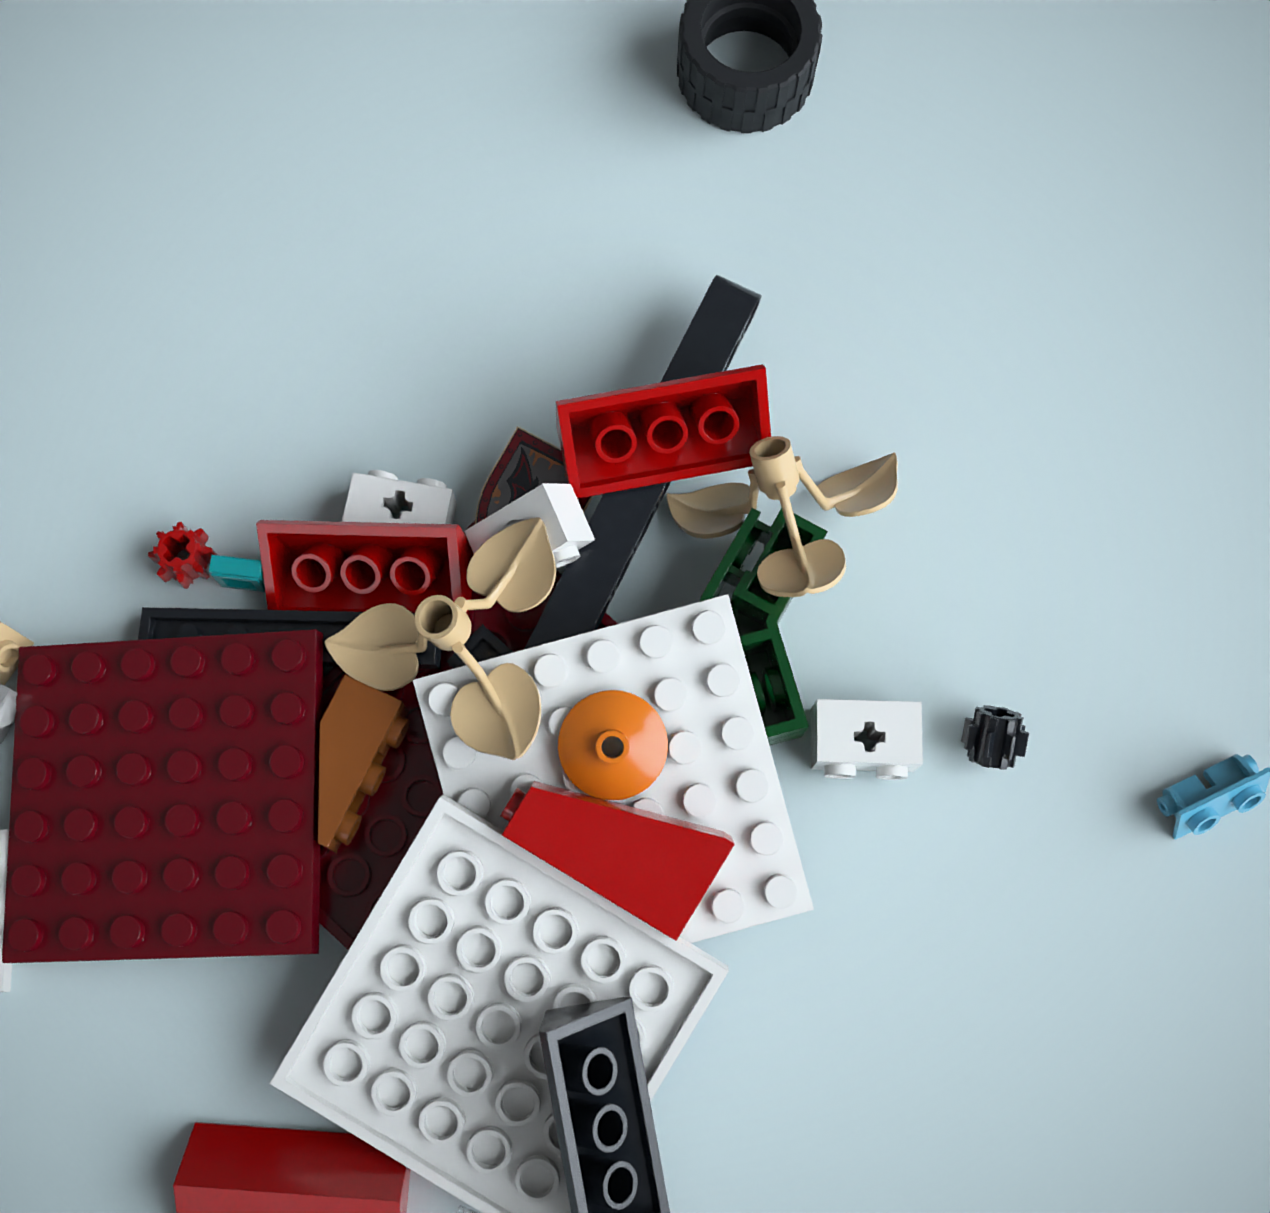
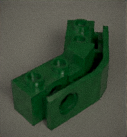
(758, 620)

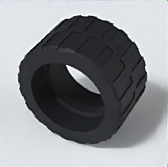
(740, 98)

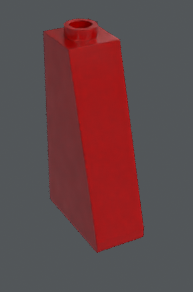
(623, 853)

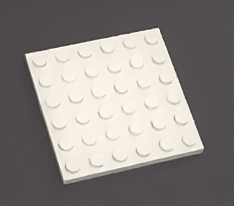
(716, 759)
(442, 1001)

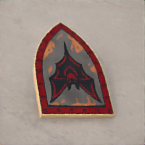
(521, 468)

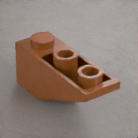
(353, 744)

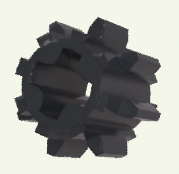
(995, 737)

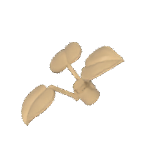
(776, 473)
(499, 710)

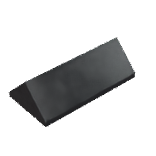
(602, 1108)

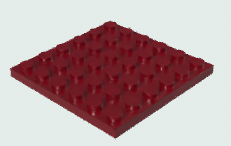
(165, 799)

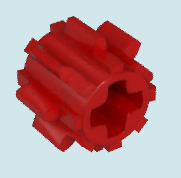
(173, 543)

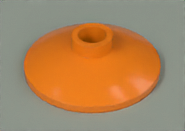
(616, 715)

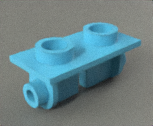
(1234, 787)

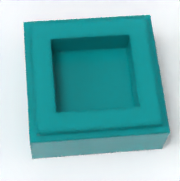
(237, 573)

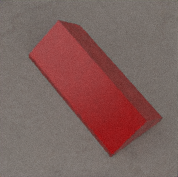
(663, 430)
(361, 564)
(286, 1172)

